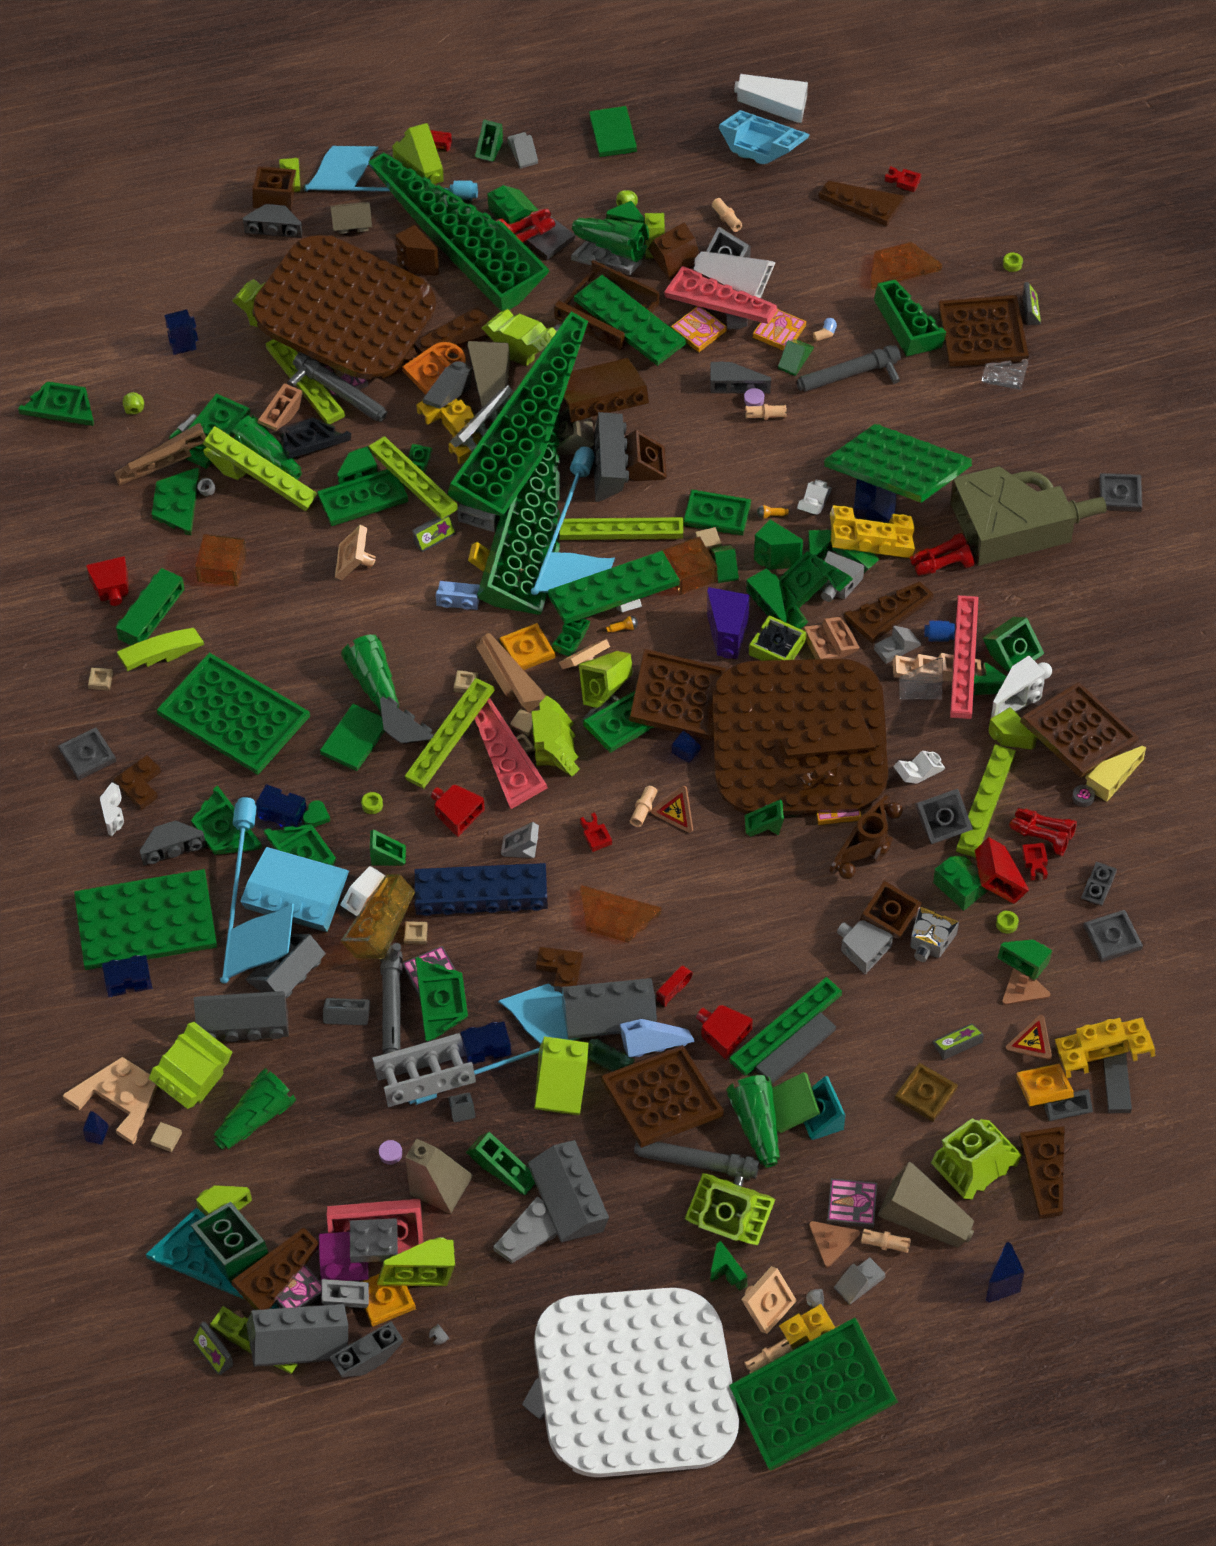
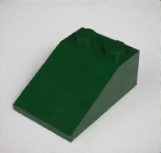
(230, 1240)

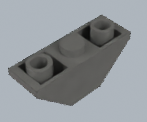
(272, 221)
(401, 724)
(171, 841)
(367, 1352)

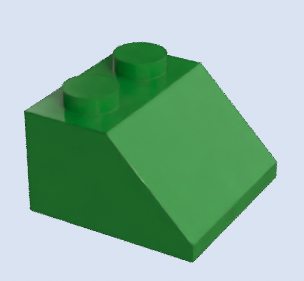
(509, 204)
(776, 547)
(1013, 642)
(959, 881)

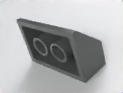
(290, 969)

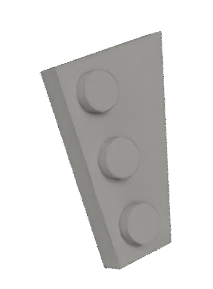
(589, 252)
(526, 1233)

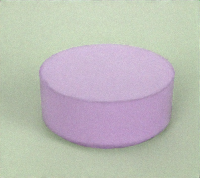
(754, 397)
(390, 1152)

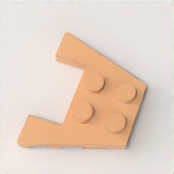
(122, 1086)

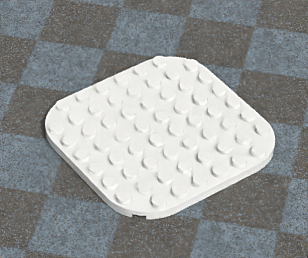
(635, 1382)

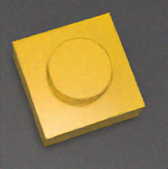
(478, 555)

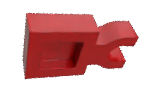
(905, 180)
(595, 834)
(1036, 858)

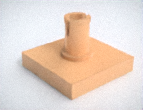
(352, 553)
(584, 655)
(768, 1299)

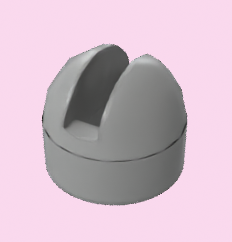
(203, 489)
(815, 1298)
(439, 1333)

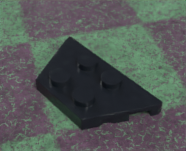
(310, 436)

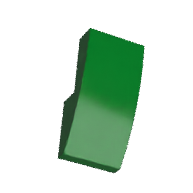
(420, 456)
(864, 558)
(571, 637)

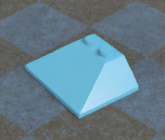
(759, 138)

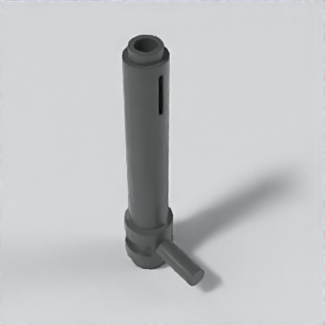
(877, 359)
(315, 370)
(391, 970)
(730, 1164)

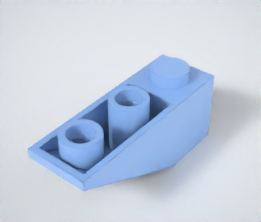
(649, 1036)

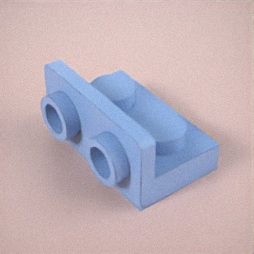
(457, 595)

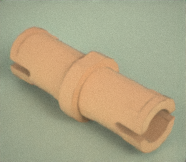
(727, 214)
(765, 411)
(643, 806)
(885, 1240)
(768, 1355)

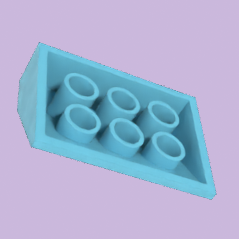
(290, 879)

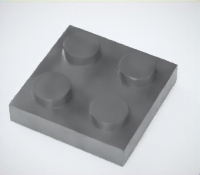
(373, 1240)

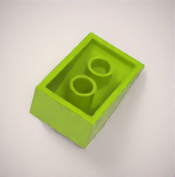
(561, 1075)
(422, 1265)

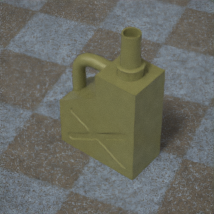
(1010, 518)

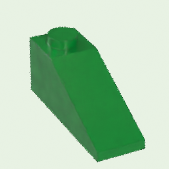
(766, 593)
(501, 1163)

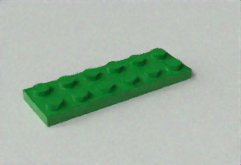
(621, 311)
(613, 587)

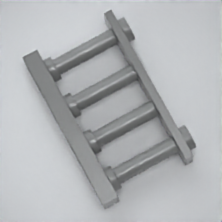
(477, 424)
(418, 1057)

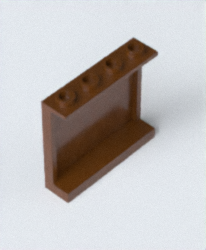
(645, 295)
(604, 389)

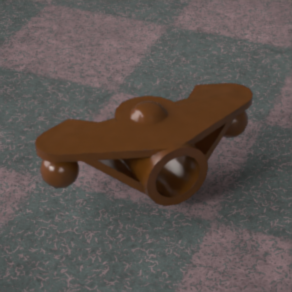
(867, 838)

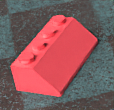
(406, 1211)

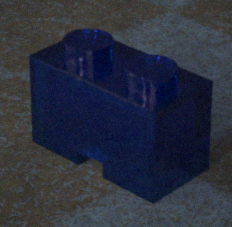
(181, 331)
(280, 808)
(127, 974)
(485, 1042)

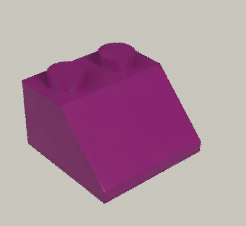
(335, 1258)

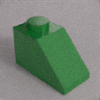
(357, 465)
(1025, 956)

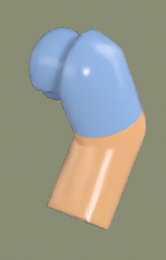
(827, 331)

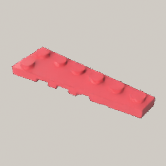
(694, 289)
(511, 763)

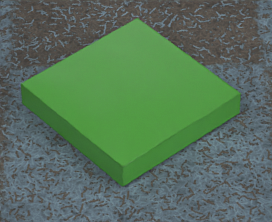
(794, 1102)

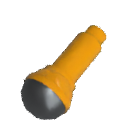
(764, 512)
(629, 623)

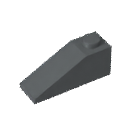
(733, 378)
(451, 384)

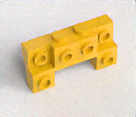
(454, 418)
(872, 536)
(1103, 1041)
(807, 1327)

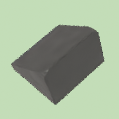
(461, 1107)

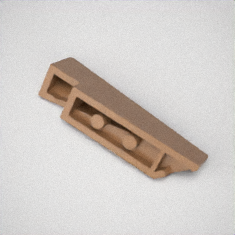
(162, 456)
(508, 674)

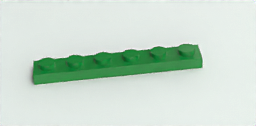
(785, 1026)

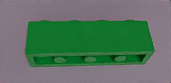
(150, 607)

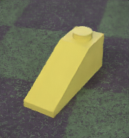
(1113, 772)

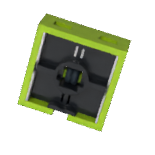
(777, 641)

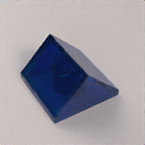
(1007, 1275)

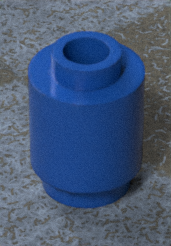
(939, 631)

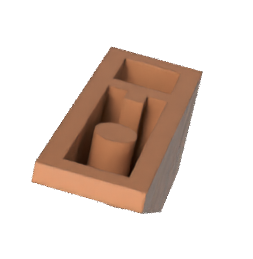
(282, 407)

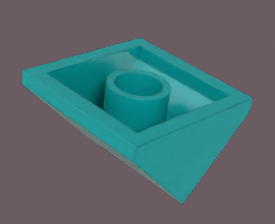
(831, 1112)

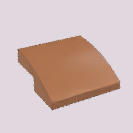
(831, 639)

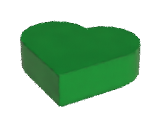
(316, 814)

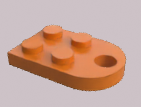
(430, 364)

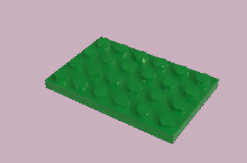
(898, 462)
(233, 713)
(145, 918)
(813, 1394)

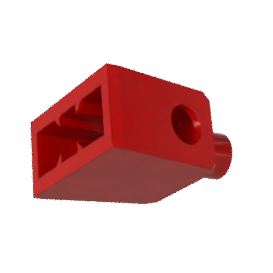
(109, 579)
(457, 807)
(724, 1029)

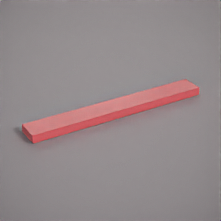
(964, 657)

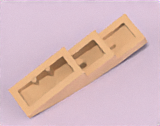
(903, 665)

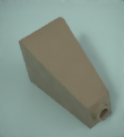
(490, 368)
(435, 1176)
(923, 1207)

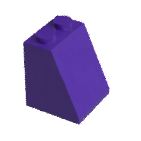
(727, 620)

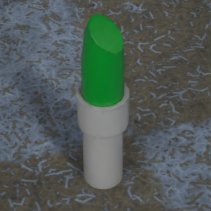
(183, 426)

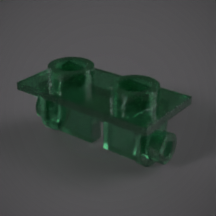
(607, 1056)

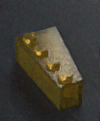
(379, 919)

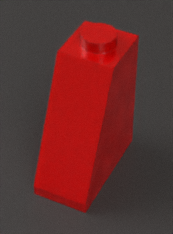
(999, 871)

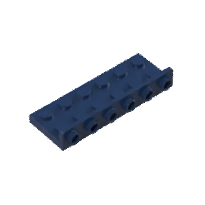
(480, 889)

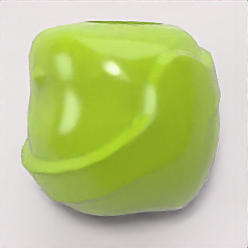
(626, 196)
(133, 403)

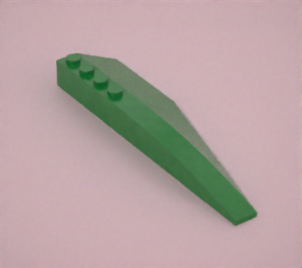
(471, 239)
(522, 429)
(524, 539)

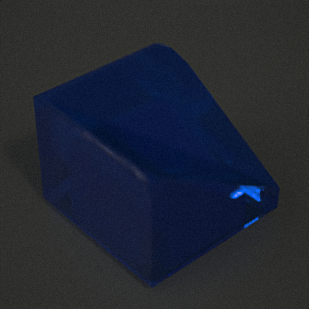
(685, 747)
(95, 1128)

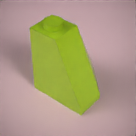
(419, 153)
(604, 676)

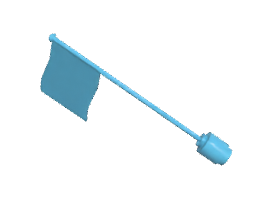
(345, 166)
(568, 567)
(260, 938)
(538, 1013)

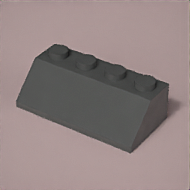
(609, 455)
(604, 1006)
(243, 1016)
(568, 1192)
(297, 1334)

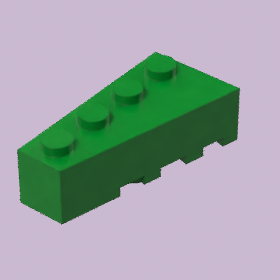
(906, 319)

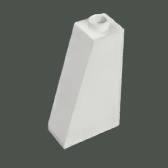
(773, 95)
(739, 272)

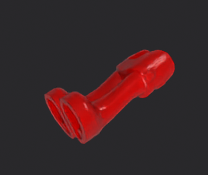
(538, 219)
(927, 563)
(1026, 823)

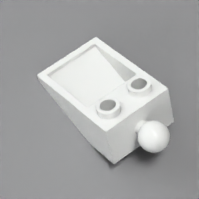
(1022, 686)

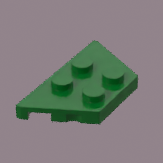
(60, 403)
(176, 500)
(217, 825)
(301, 841)
(440, 998)

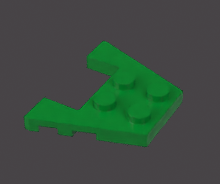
(805, 579)

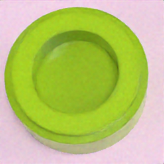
(1012, 262)
(372, 803)
(1007, 922)

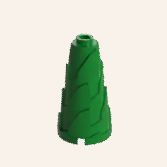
(619, 237)
(263, 443)
(370, 668)
(257, 1106)
(757, 1116)

